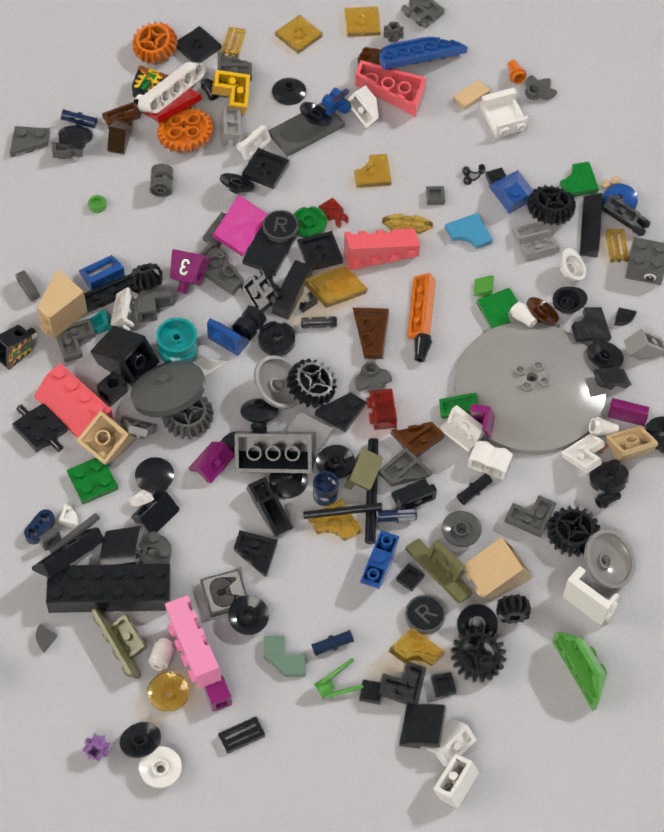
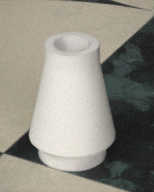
(523, 314)
(602, 427)

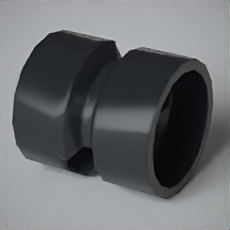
(249, 322)

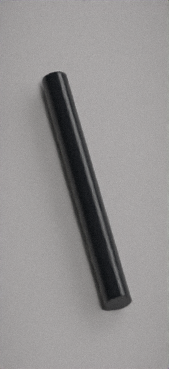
(342, 511)

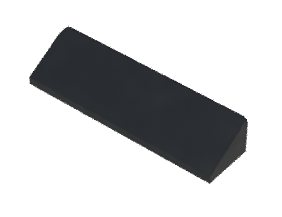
(591, 225)
(69, 553)

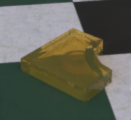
(374, 173)
(341, 525)
(416, 647)

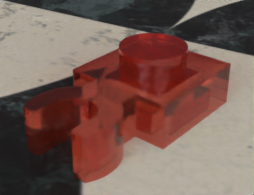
(334, 211)

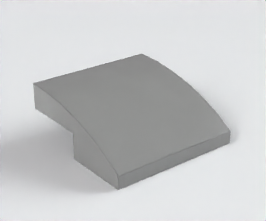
(535, 240)
(305, 423)

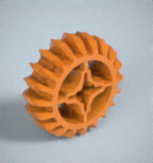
(164, 38)

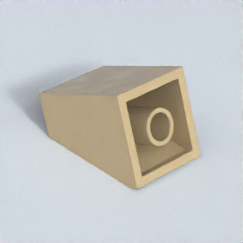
(60, 305)
(496, 570)

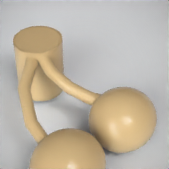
(606, 184)

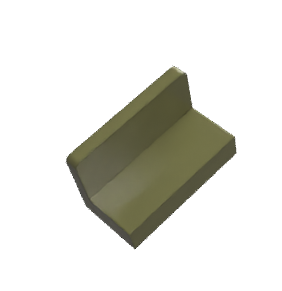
(364, 471)

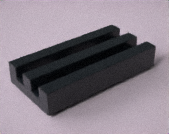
(244, 742)

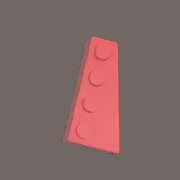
(392, 86)

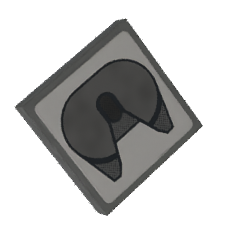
(222, 591)

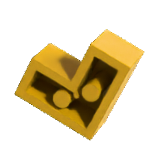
(232, 85)

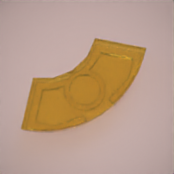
(398, 221)

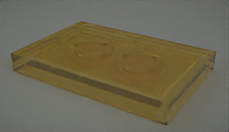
(335, 286)

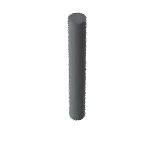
(78, 530)

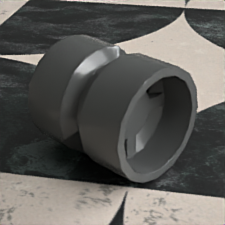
(161, 180)

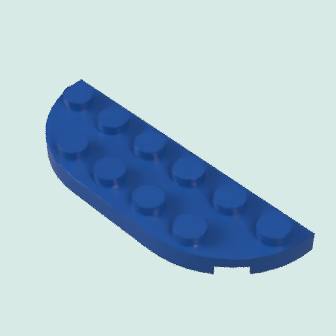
(418, 51)

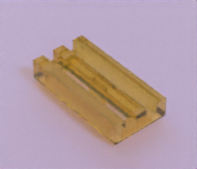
(231, 51)
(618, 257)

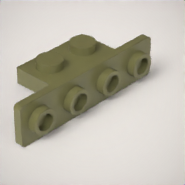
(441, 567)
(123, 638)

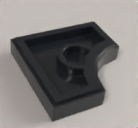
(592, 326)

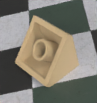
(631, 443)

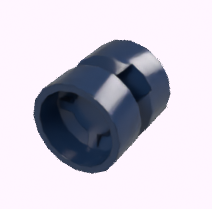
(325, 488)

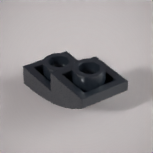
(611, 377)

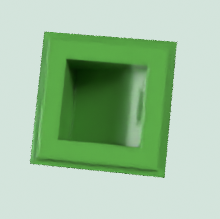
(483, 286)

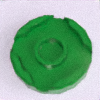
(310, 221)

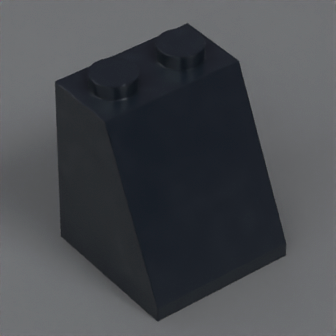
(125, 354)

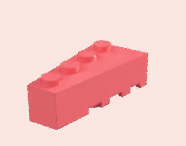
(379, 247)

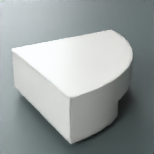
(141, 498)
(68, 517)

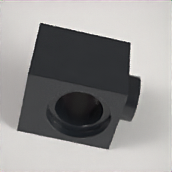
(109, 394)

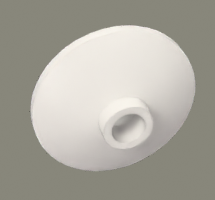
(164, 758)

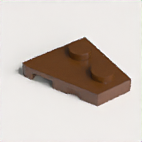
(418, 437)

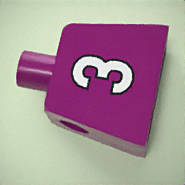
(187, 269)

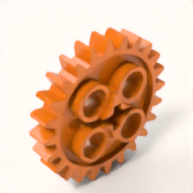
(185, 130)

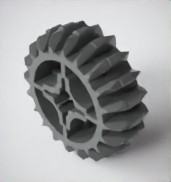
(199, 419)

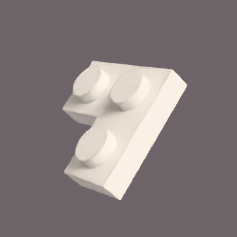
(582, 453)

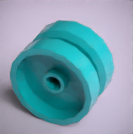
(177, 340)

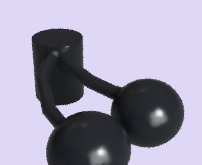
(466, 171)

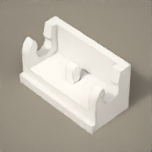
(123, 309)

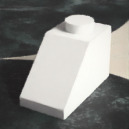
(364, 106)

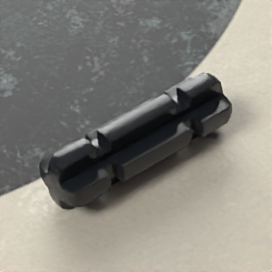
(319, 322)

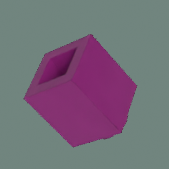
(218, 695)

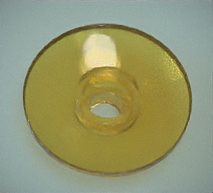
(165, 683)

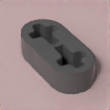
(27, 285)

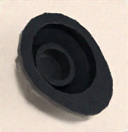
(569, 299)

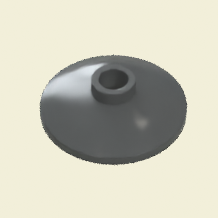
(461, 521)

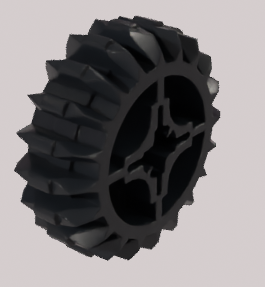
(551, 205)
(300, 382)
(566, 522)
(486, 655)

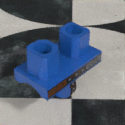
(336, 101)

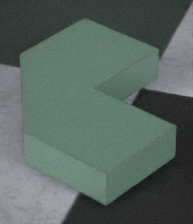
(286, 664)

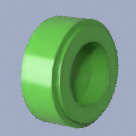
(97, 204)

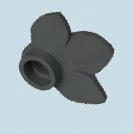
(539, 88)
(374, 380)

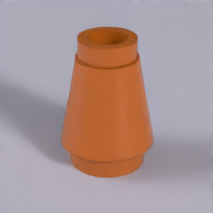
(516, 72)

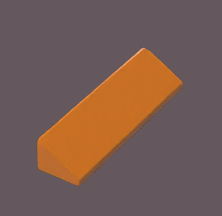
(421, 305)

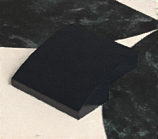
(121, 546)
(423, 725)

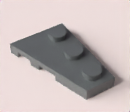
(220, 270)

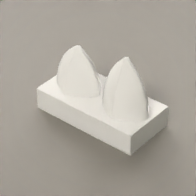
(255, 139)

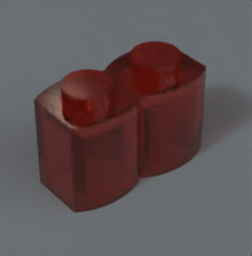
(382, 409)

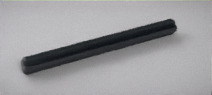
(371, 498)

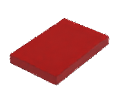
(182, 102)

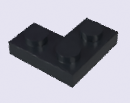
(403, 690)

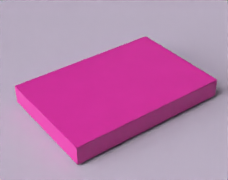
(240, 225)

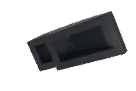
(292, 289)
(269, 506)

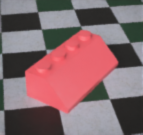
(70, 400)

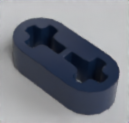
(39, 526)

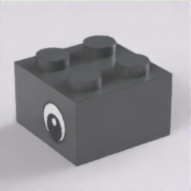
(646, 261)

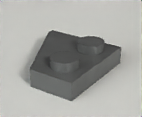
(234, 65)
(29, 139)
(404, 468)

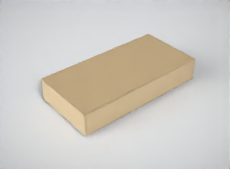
(471, 94)

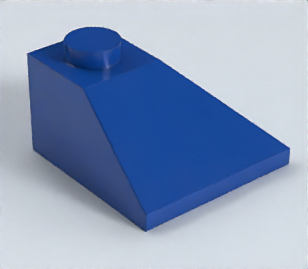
(512, 191)

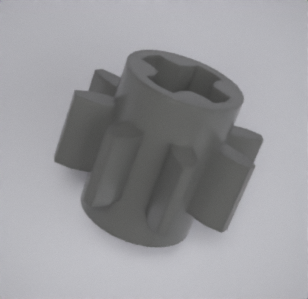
(393, 31)

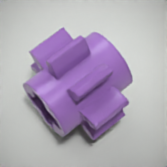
(96, 747)

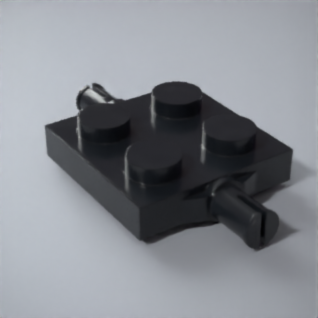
(39, 427)

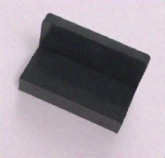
(414, 495)
(157, 512)

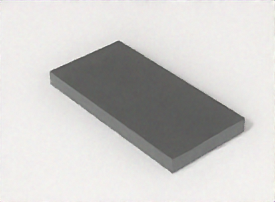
(299, 133)

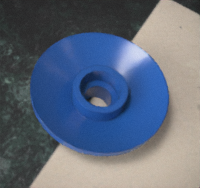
(623, 190)

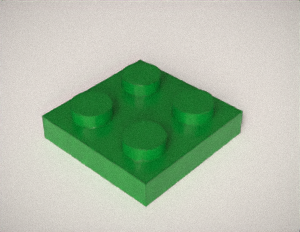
(92, 480)

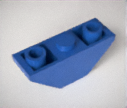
(380, 560)

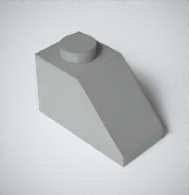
(644, 345)

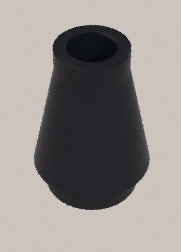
(422, 345)

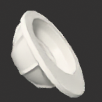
(572, 265)

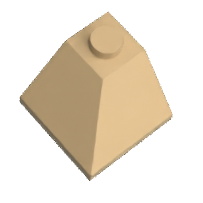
(105, 438)

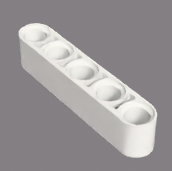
(171, 87)

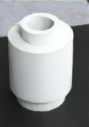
(161, 654)

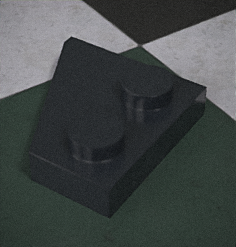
(256, 550)

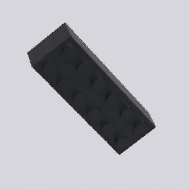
(109, 588)

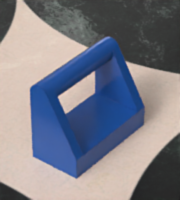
(105, 276)
(226, 337)

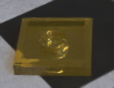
(362, 21)
(298, 34)

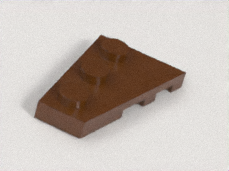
(372, 330)

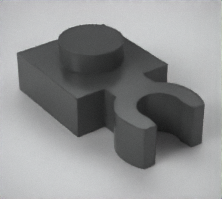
(64, 151)

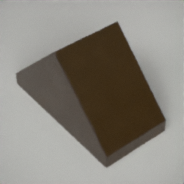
(119, 136)

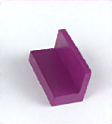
(628, 412)
(485, 415)
(212, 461)

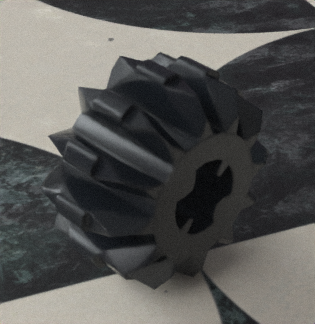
(146, 276)
(513, 609)

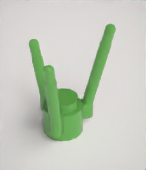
(326, 686)

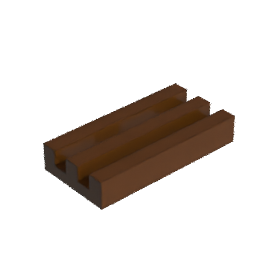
(127, 116)

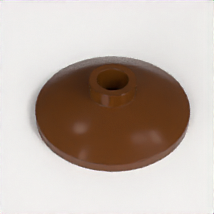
(542, 310)

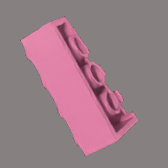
(192, 643)

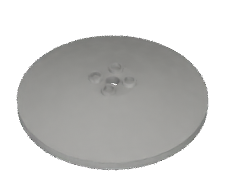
(528, 414)

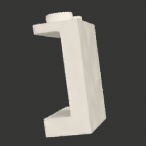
(503, 113)
(589, 600)

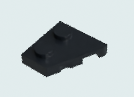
(342, 411)

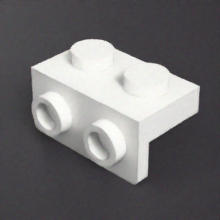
(462, 428)

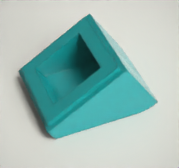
(101, 322)

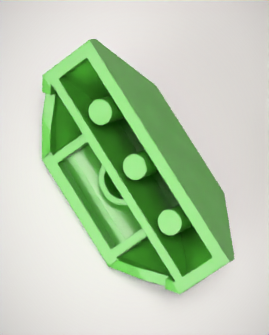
(583, 666)

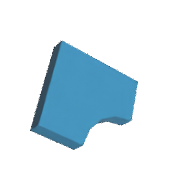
(470, 230)

